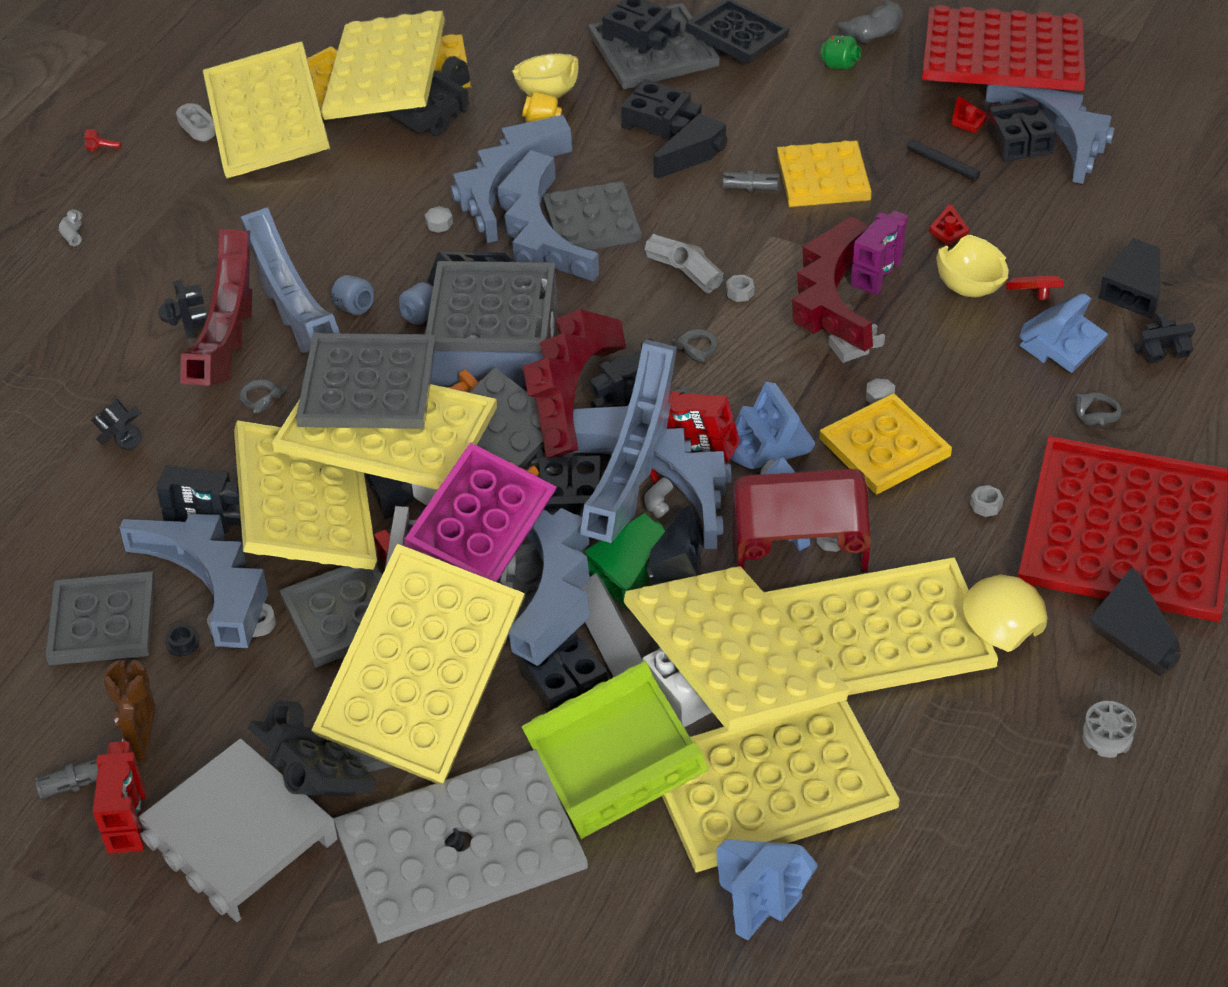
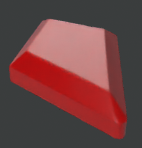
(968, 116)
(949, 226)
(1043, 284)

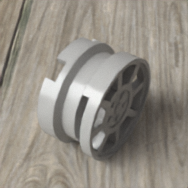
(1108, 728)

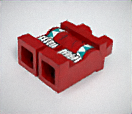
(704, 422)
(119, 799)

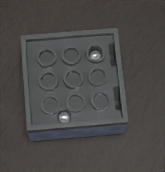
(490, 317)

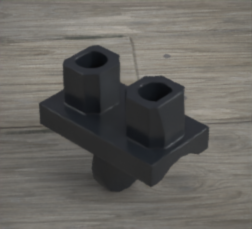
(173, 311)
(1165, 334)
(116, 422)

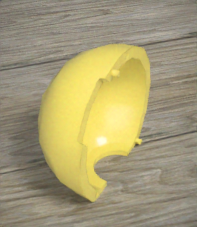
(547, 74)
(972, 267)
(1004, 611)

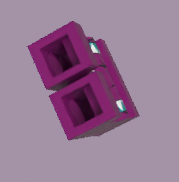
(878, 251)

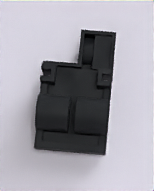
(444, 99)
(310, 761)

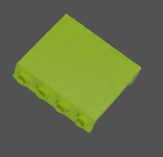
(614, 749)

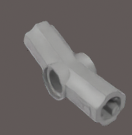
(696, 266)

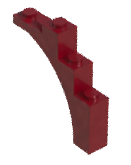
(818, 302)
(210, 356)
(556, 375)

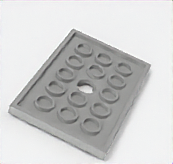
(417, 880)

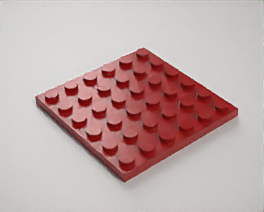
(1004, 48)
(1126, 509)

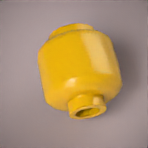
(540, 107)

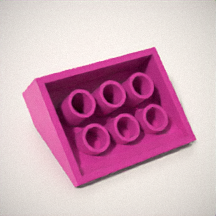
(480, 514)

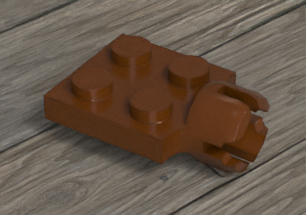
(136, 706)

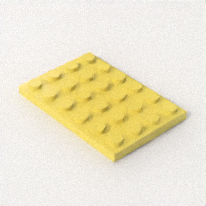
(384, 65)
(265, 110)
(404, 455)
(300, 504)
(889, 625)
(735, 647)
(419, 664)
(779, 782)

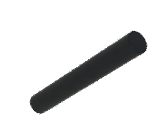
(943, 160)

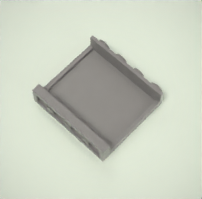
(234, 827)

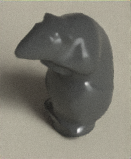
(880, 23)

